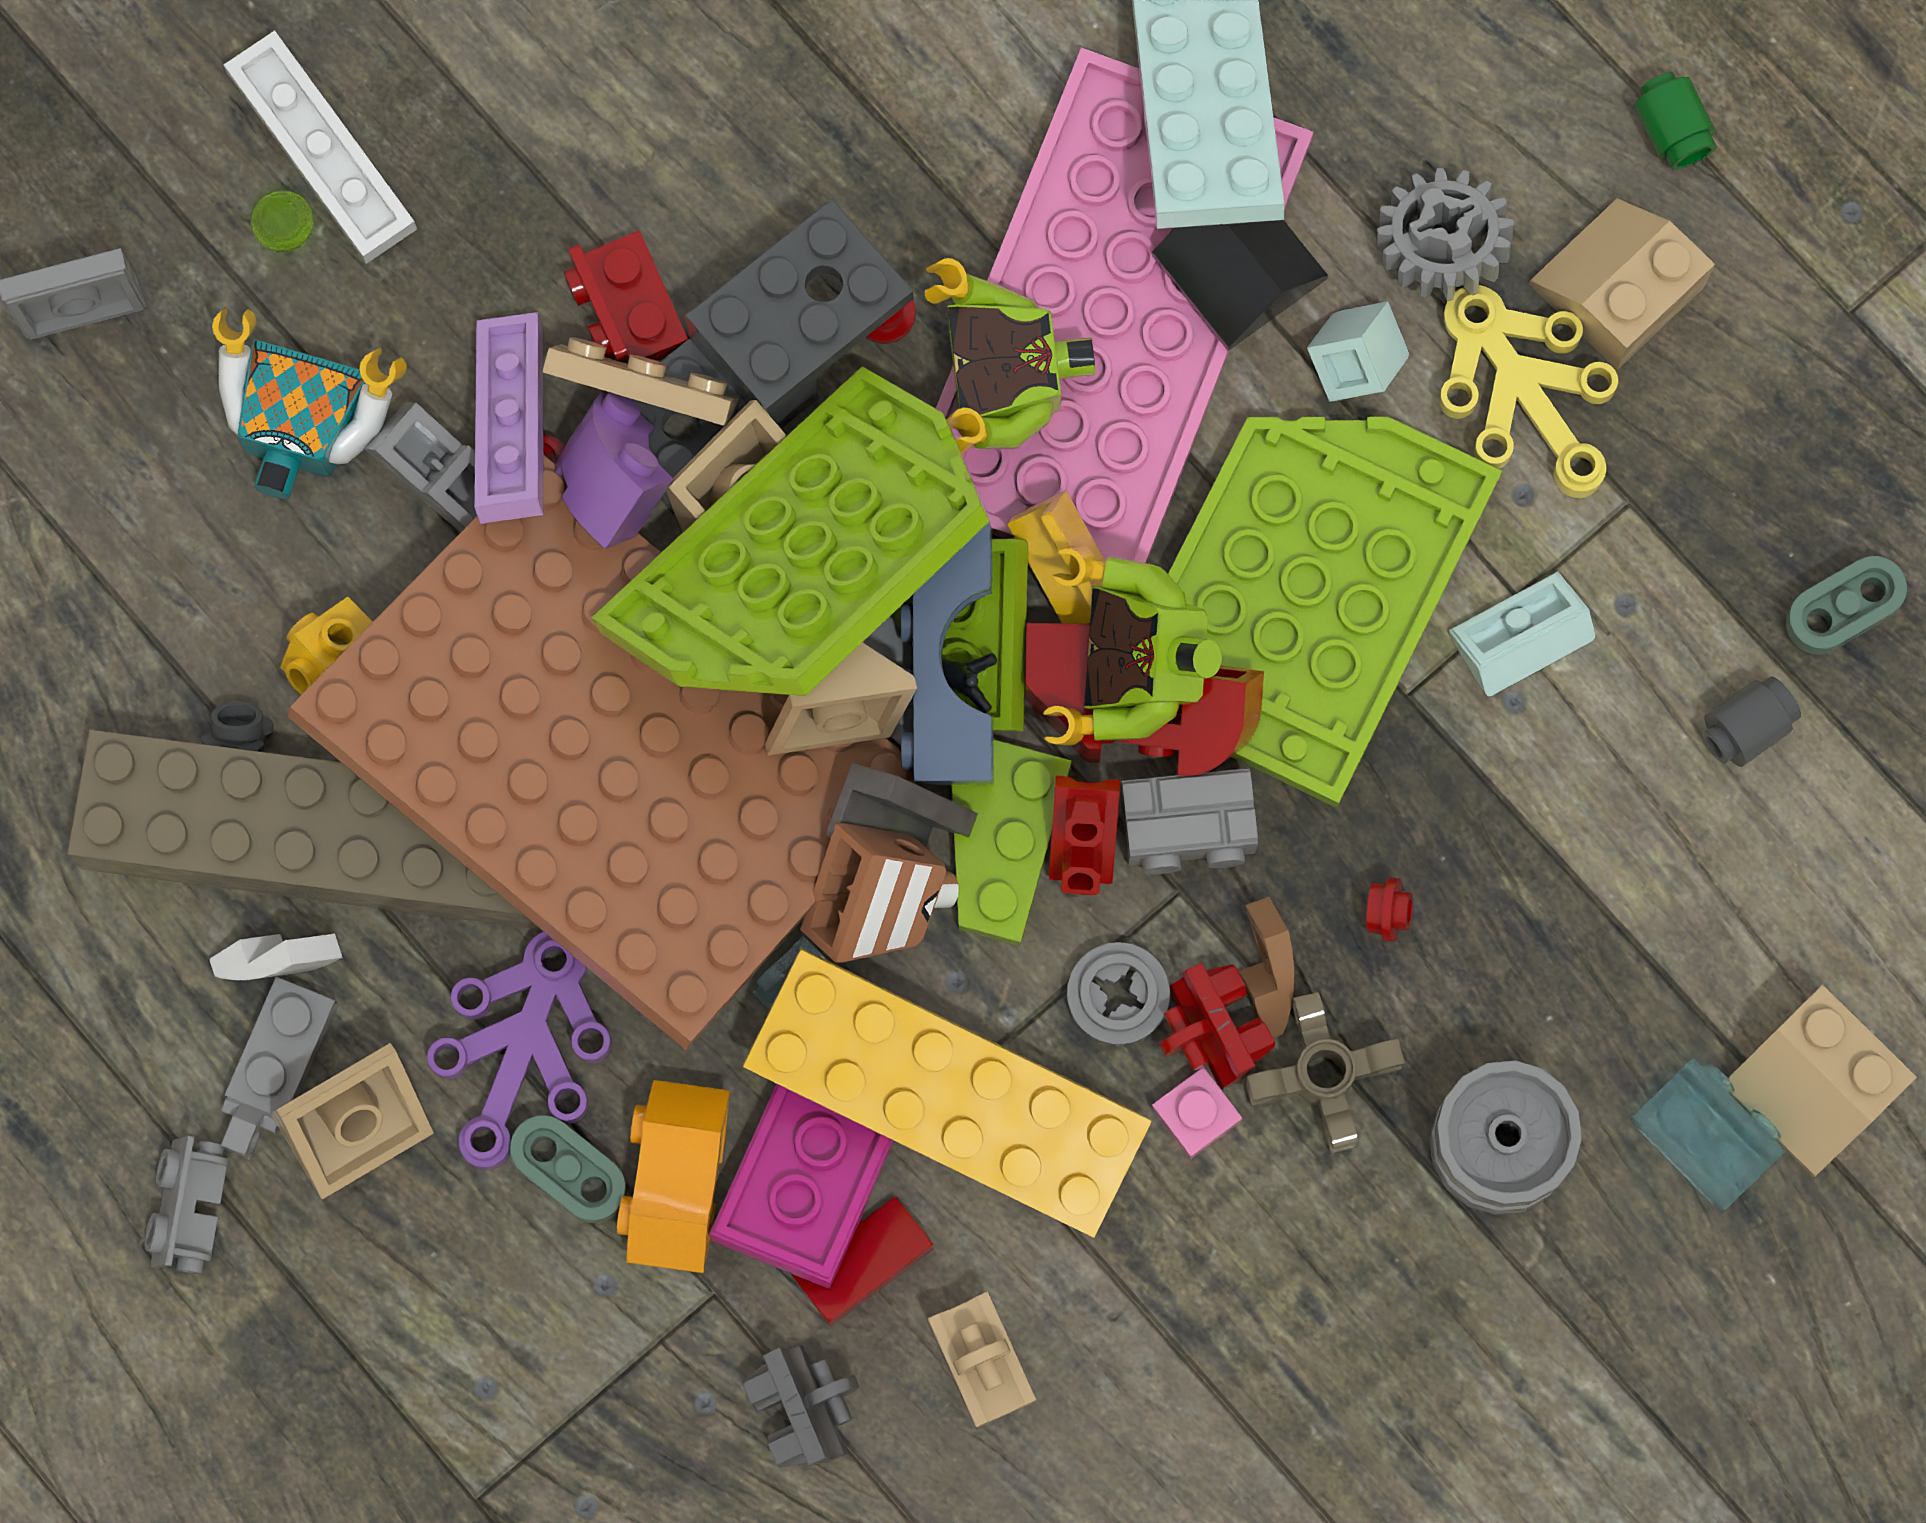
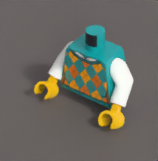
(298, 406)

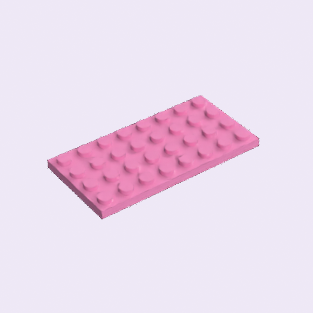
(1086, 256)

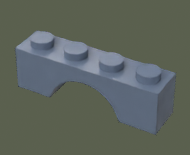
(949, 737)

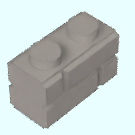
(1189, 820)

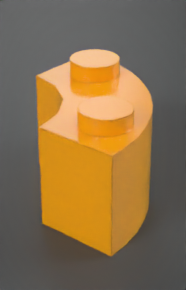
(676, 1176)

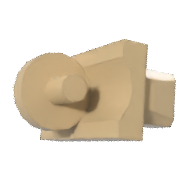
(982, 1360)

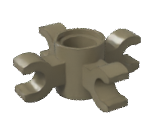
(1354, 1065)

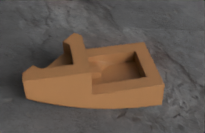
(1271, 981)

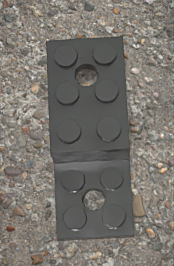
(771, 335)

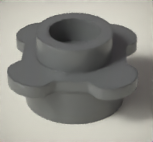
(238, 727)

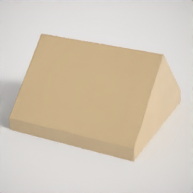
(723, 462)
(850, 705)
(353, 1121)

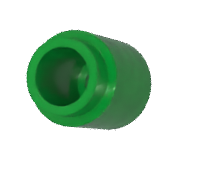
(1676, 120)

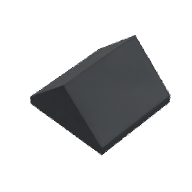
(1239, 273)

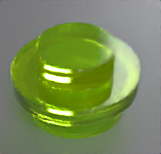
(282, 221)

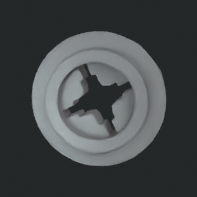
(1108, 965)

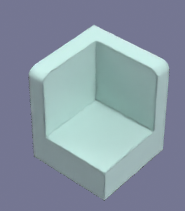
(1358, 351)

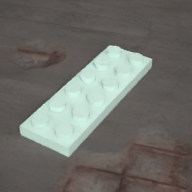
(1207, 112)

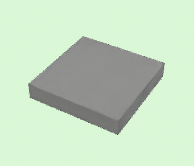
(73, 294)

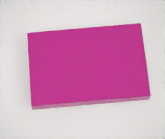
(801, 1188)

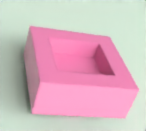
(1196, 1113)

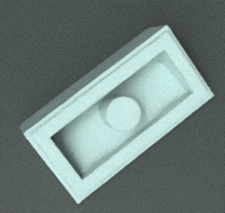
(1523, 634)

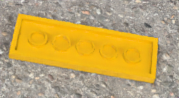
(947, 1092)

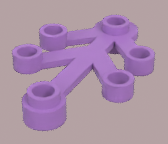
(524, 1037)

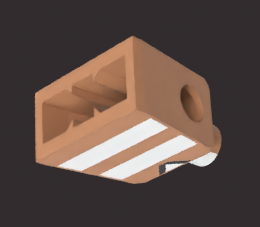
(875, 893)

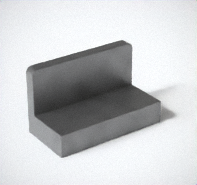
(897, 805)

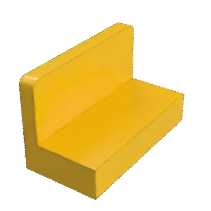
(1048, 529)

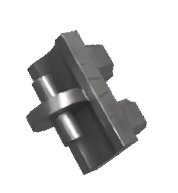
(811, 1401)

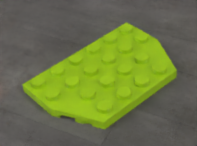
(805, 548)
(1324, 574)

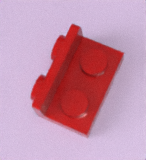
(626, 299)

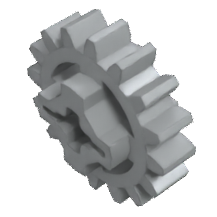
(1442, 238)

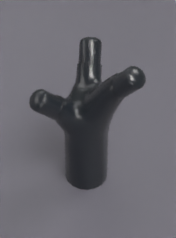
(964, 678)

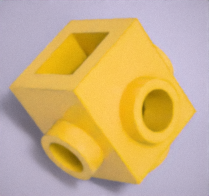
(320, 641)

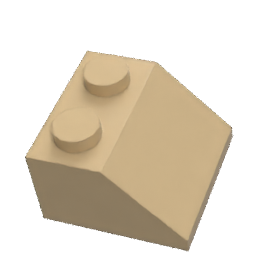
(1624, 278)
(1820, 1080)

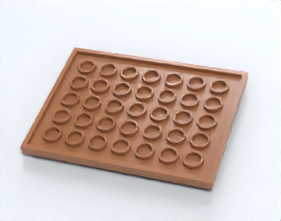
(577, 775)

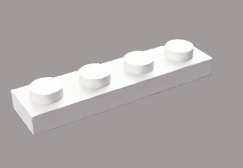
(320, 147)

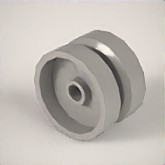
(1523, 1103)

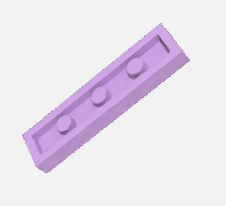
(509, 418)

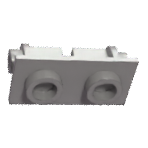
(177, 1229)

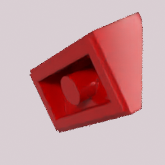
(878, 1253)

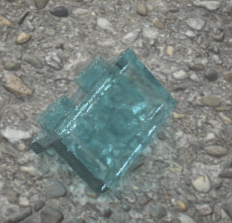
(1709, 1133)

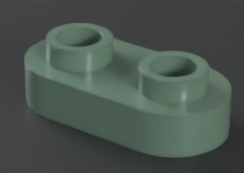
(1844, 607)
(569, 1170)

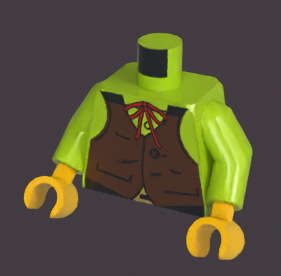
(1003, 360)
(1142, 650)

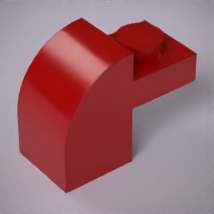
(1213, 726)

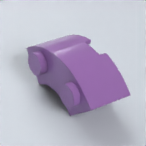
(612, 470)

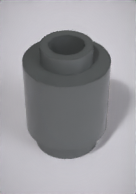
(1750, 721)

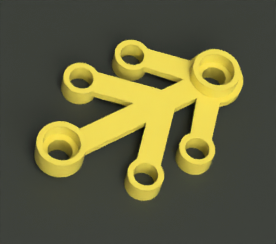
(1521, 380)

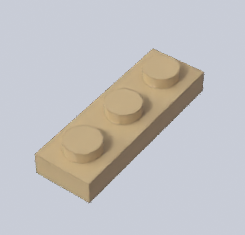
(642, 380)

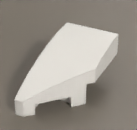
(274, 957)

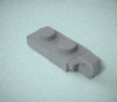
(274, 1062)

